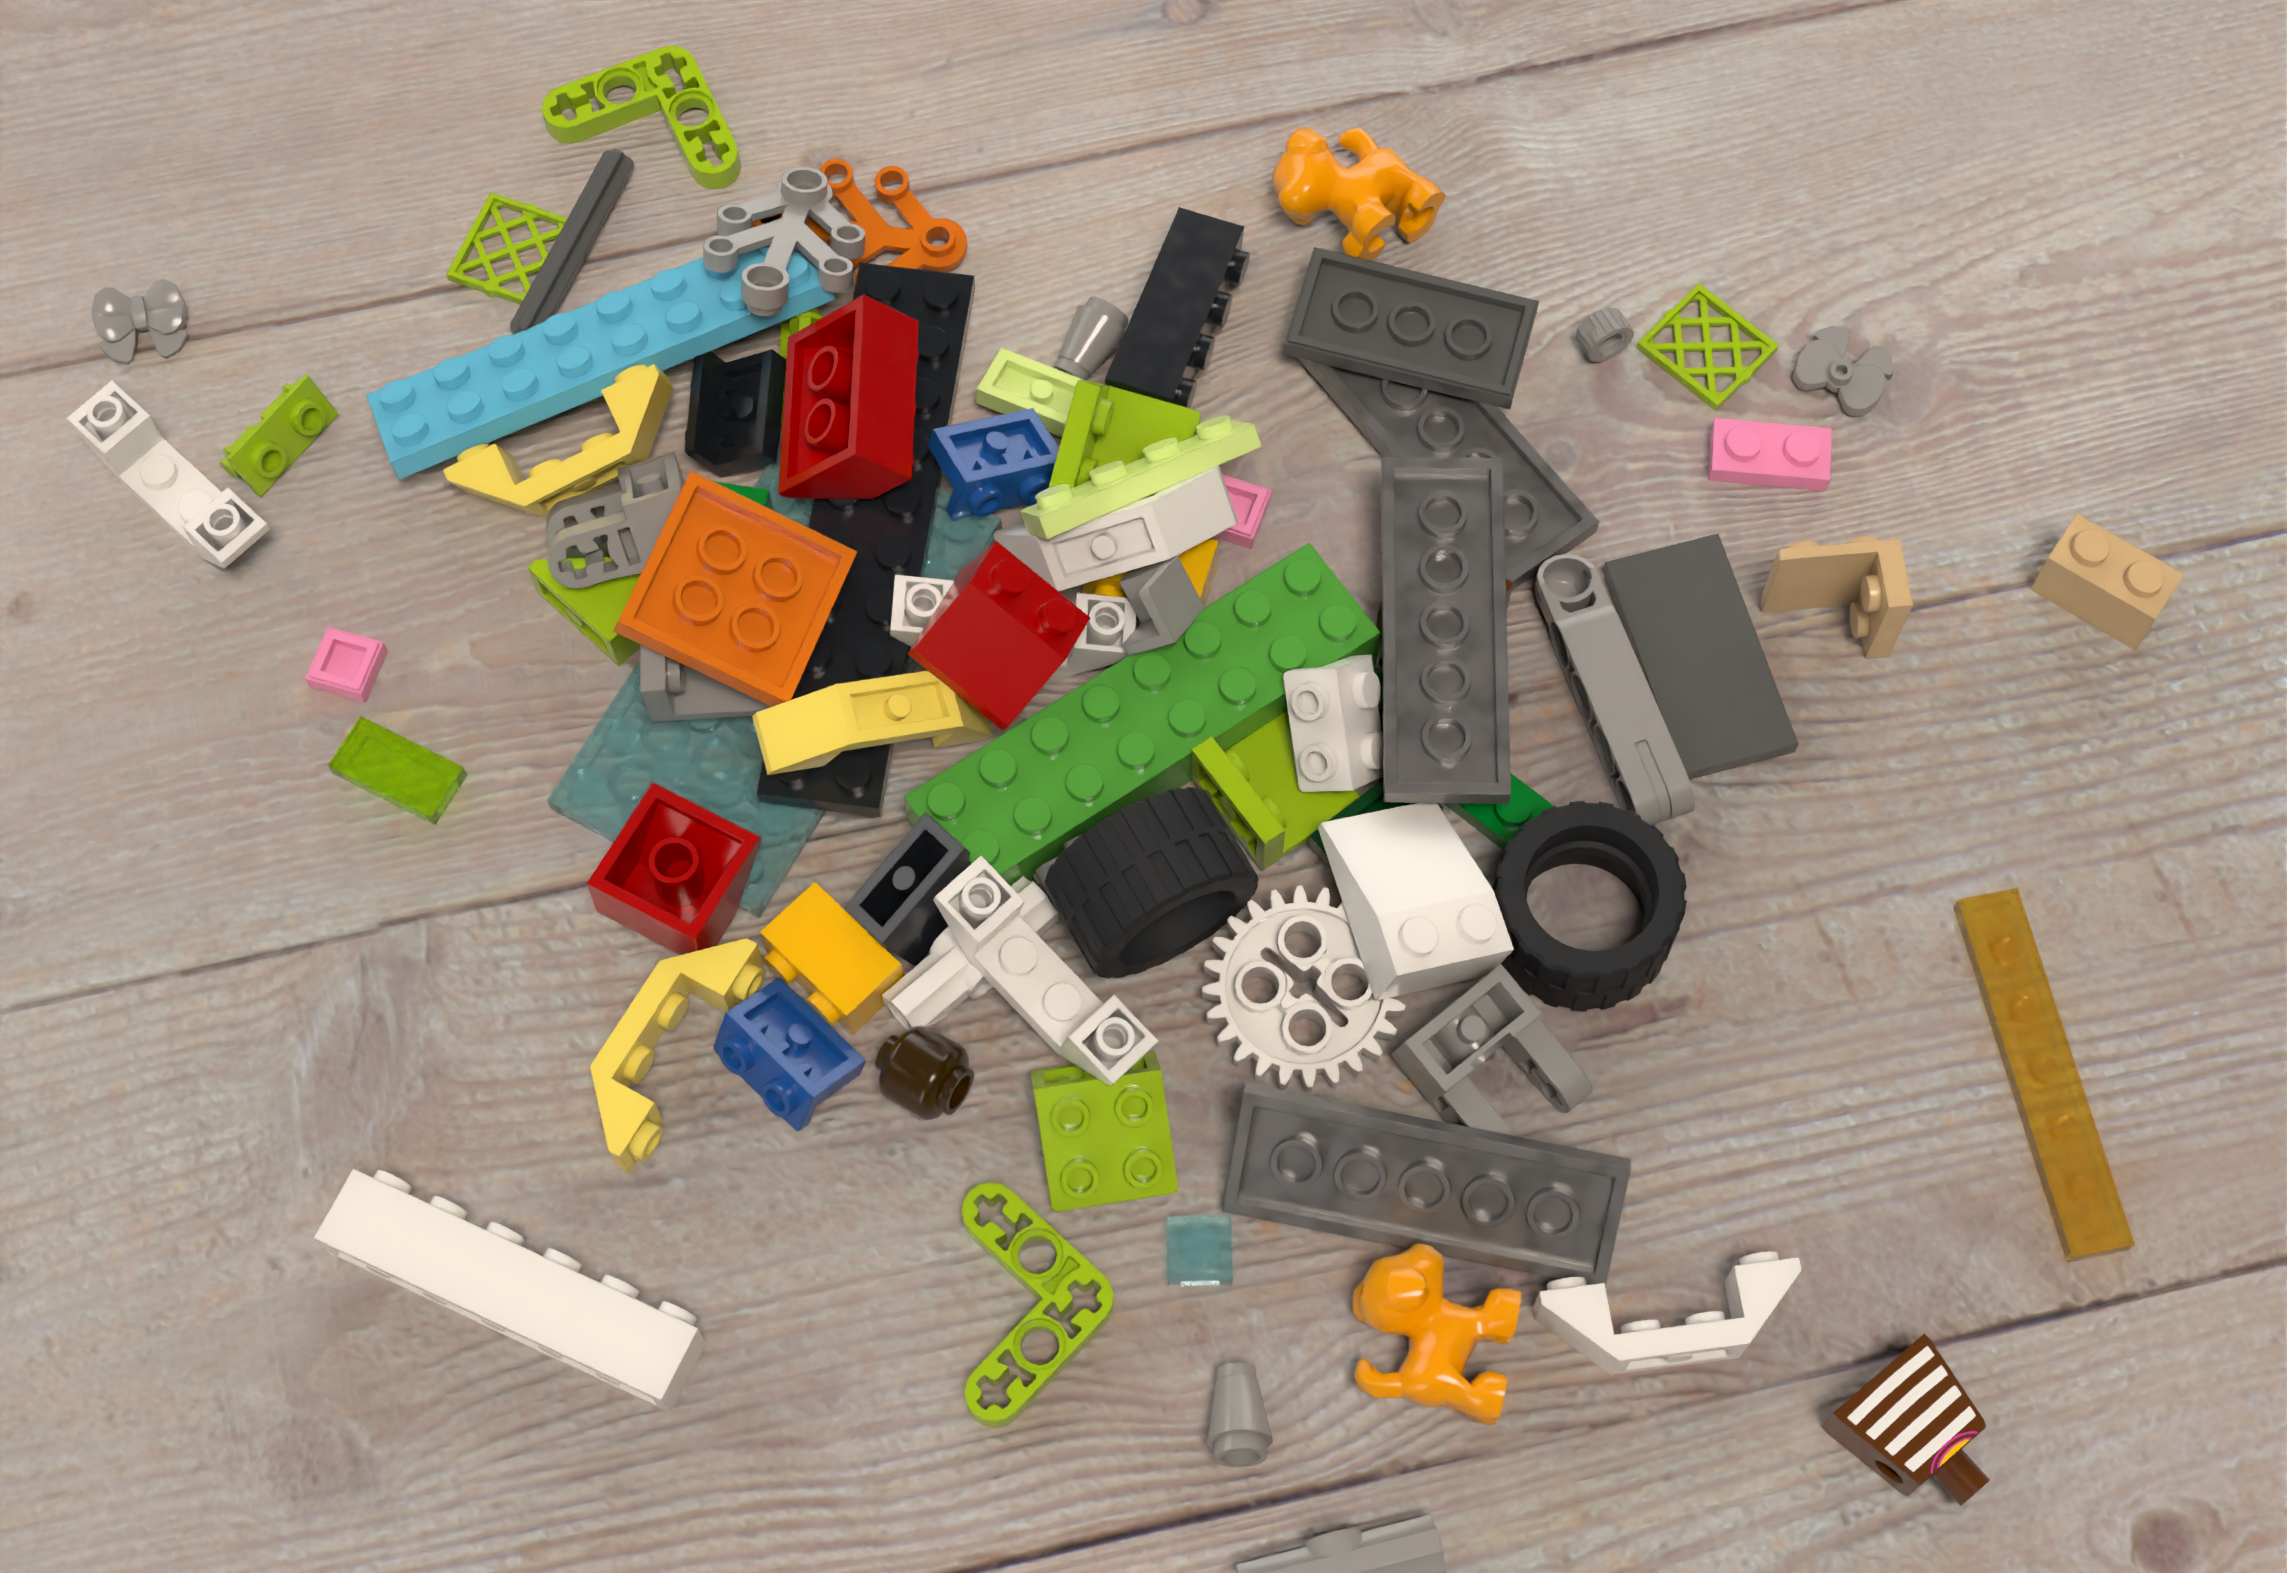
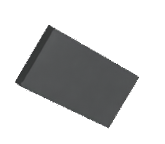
(1411, 327)
(1701, 655)

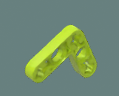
(653, 94)
(1049, 1288)

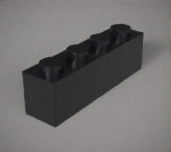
(1180, 308)

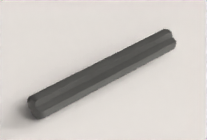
(574, 240)

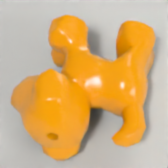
(1361, 196)
(1406, 1298)

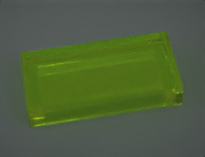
(397, 770)

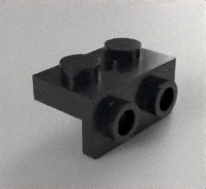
(735, 412)

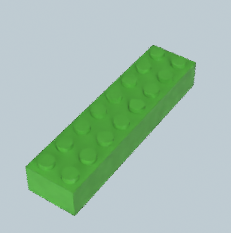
(1142, 717)

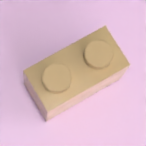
(2106, 581)

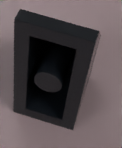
(899, 895)

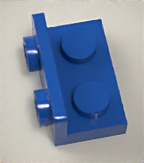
(994, 462)
(786, 1052)

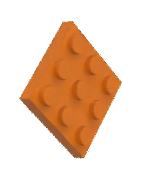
(736, 591)

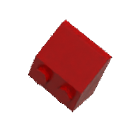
(998, 635)
(675, 872)

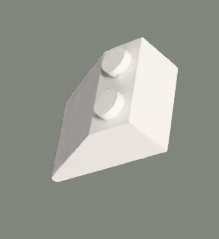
(1414, 899)

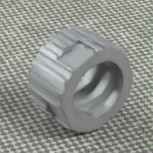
(1604, 334)

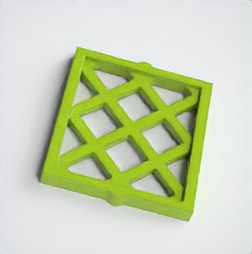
(477, 234)
(1730, 318)

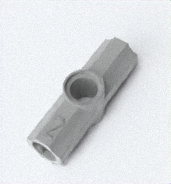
(1395, 1548)

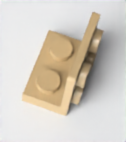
(1857, 574)

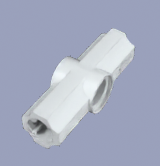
(948, 976)

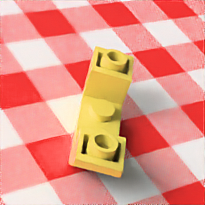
(638, 407)
(863, 715)
(716, 975)

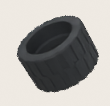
(1610, 841)
(1150, 882)

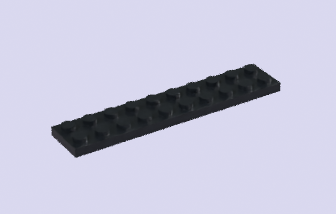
(889, 539)

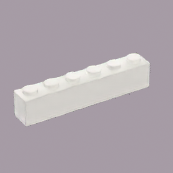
(513, 1289)

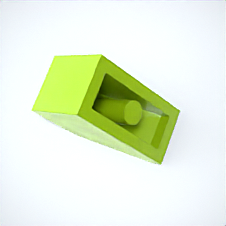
(591, 608)

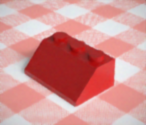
(849, 404)

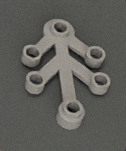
(799, 196)

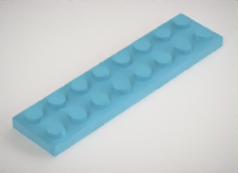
(574, 358)

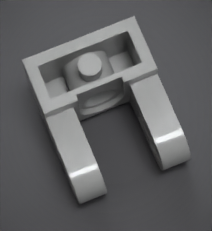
(630, 525)
(1472, 1029)

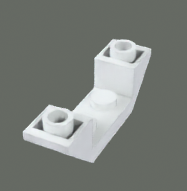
(131, 446)
(1129, 536)
(1098, 645)
(1034, 979)
(1583, 1319)

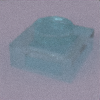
(1199, 1251)

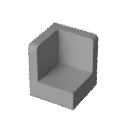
(1163, 602)

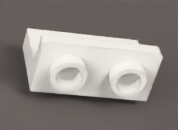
(1335, 724)

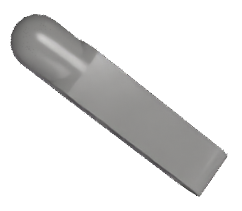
(1612, 691)

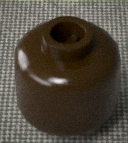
(924, 1072)

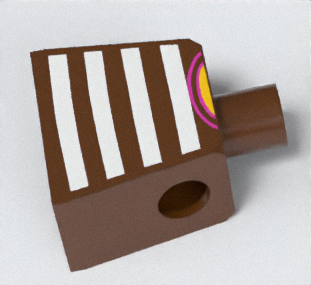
(1913, 1425)

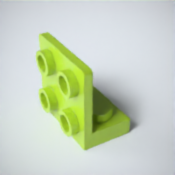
(1115, 426)
(1260, 792)
(1102, 1138)

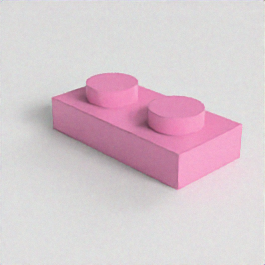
(1770, 454)

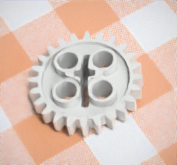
(1264, 1027)

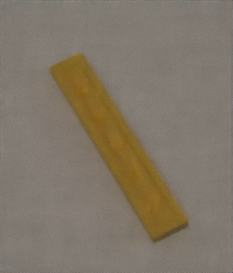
(2043, 1076)

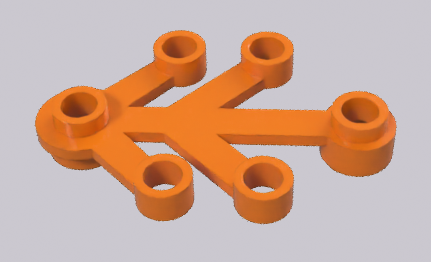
(881, 236)

